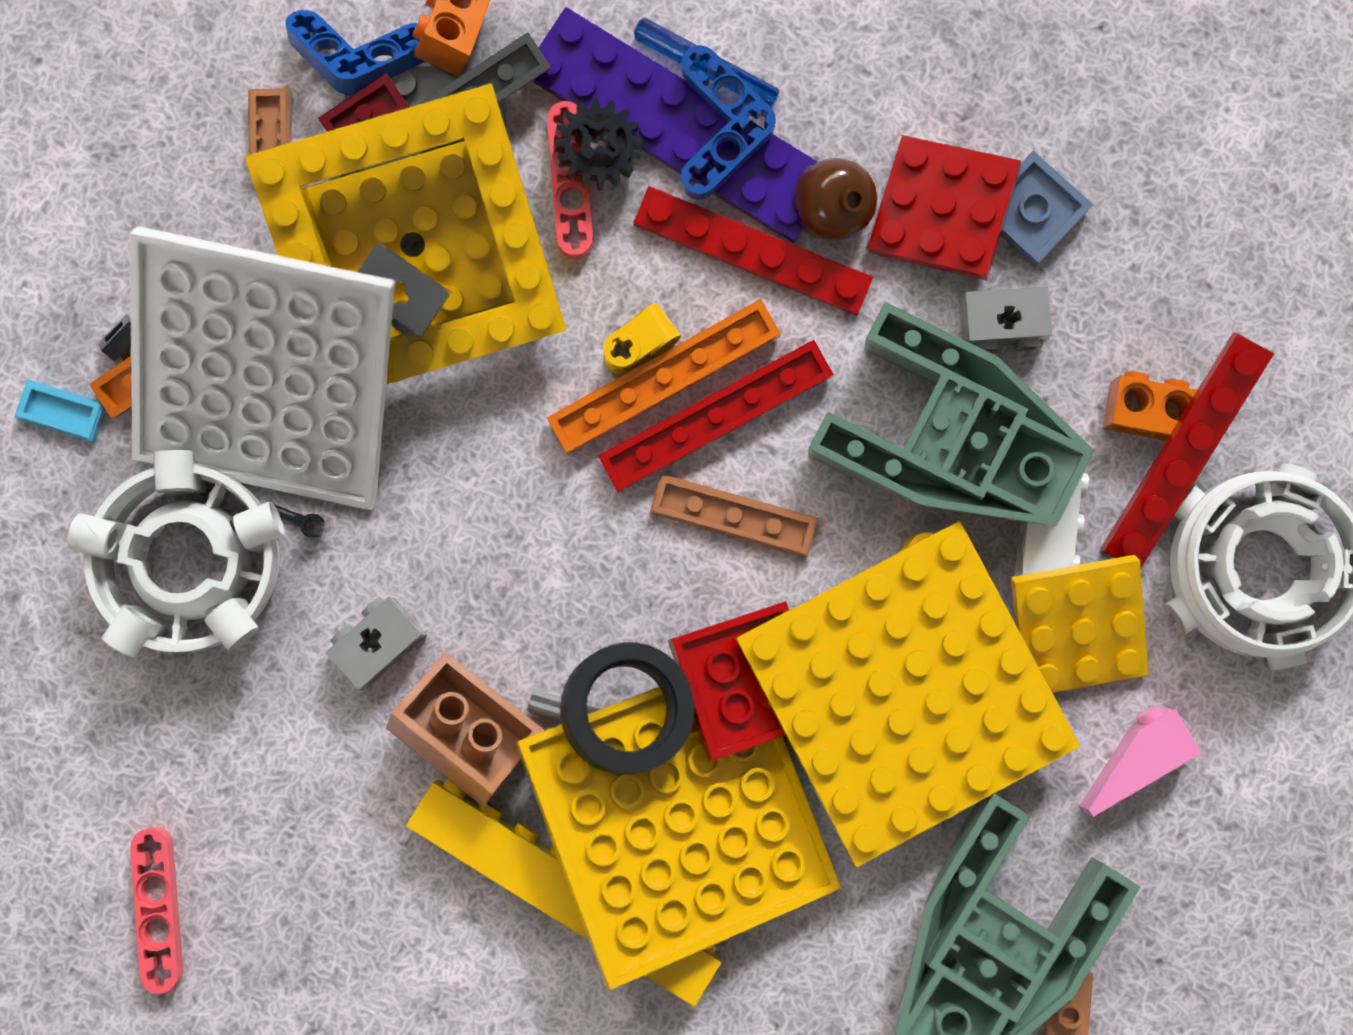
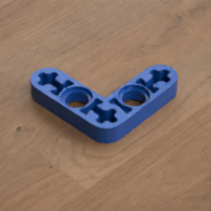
(350, 68)
(734, 114)

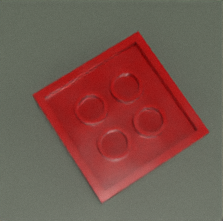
(944, 207)
(727, 697)

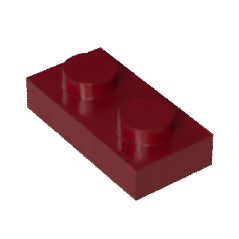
(370, 102)

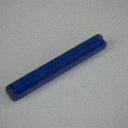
(675, 46)

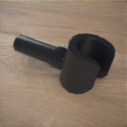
(298, 519)

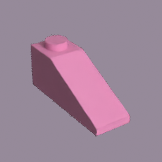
(1143, 756)

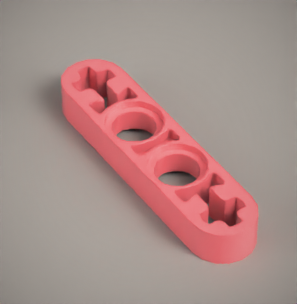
(561, 185)
(149, 909)

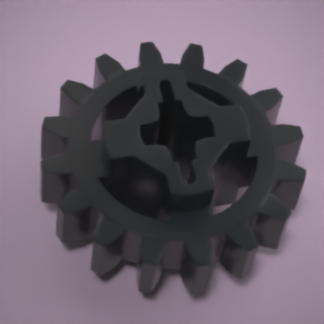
(606, 131)

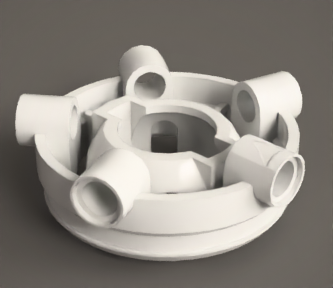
(1279, 510)
(109, 539)

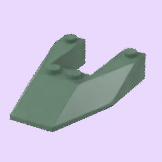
(979, 442)
(988, 964)

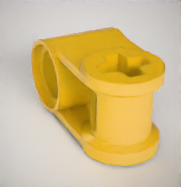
(646, 336)

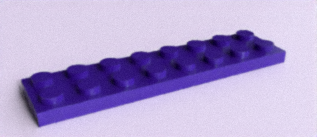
(670, 118)

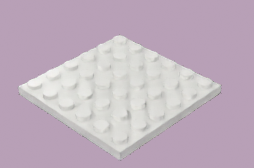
(259, 365)

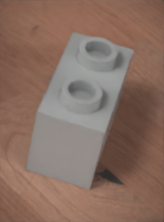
(1025, 306)
(398, 637)

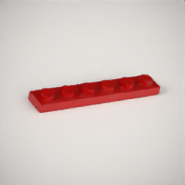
(752, 251)
(716, 416)
(1188, 448)

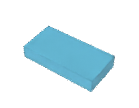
(60, 411)

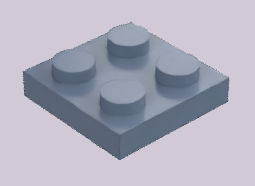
(1041, 209)

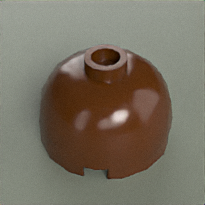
(835, 199)

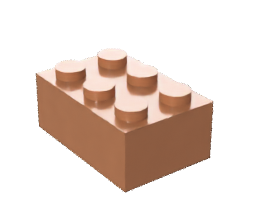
(462, 728)

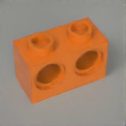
(457, 23)
(1151, 417)

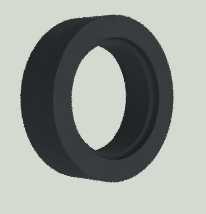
(677, 698)

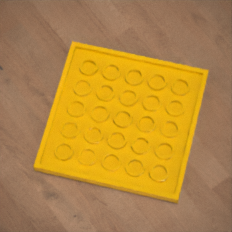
(907, 693)
(676, 850)

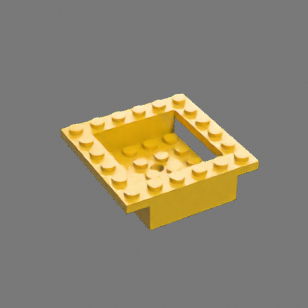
(457, 197)

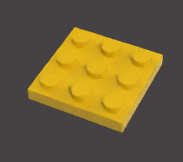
(1084, 622)

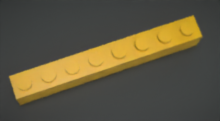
(531, 872)

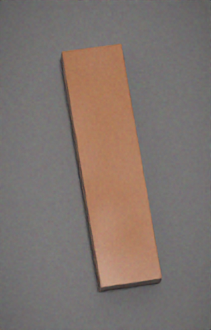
(734, 515)

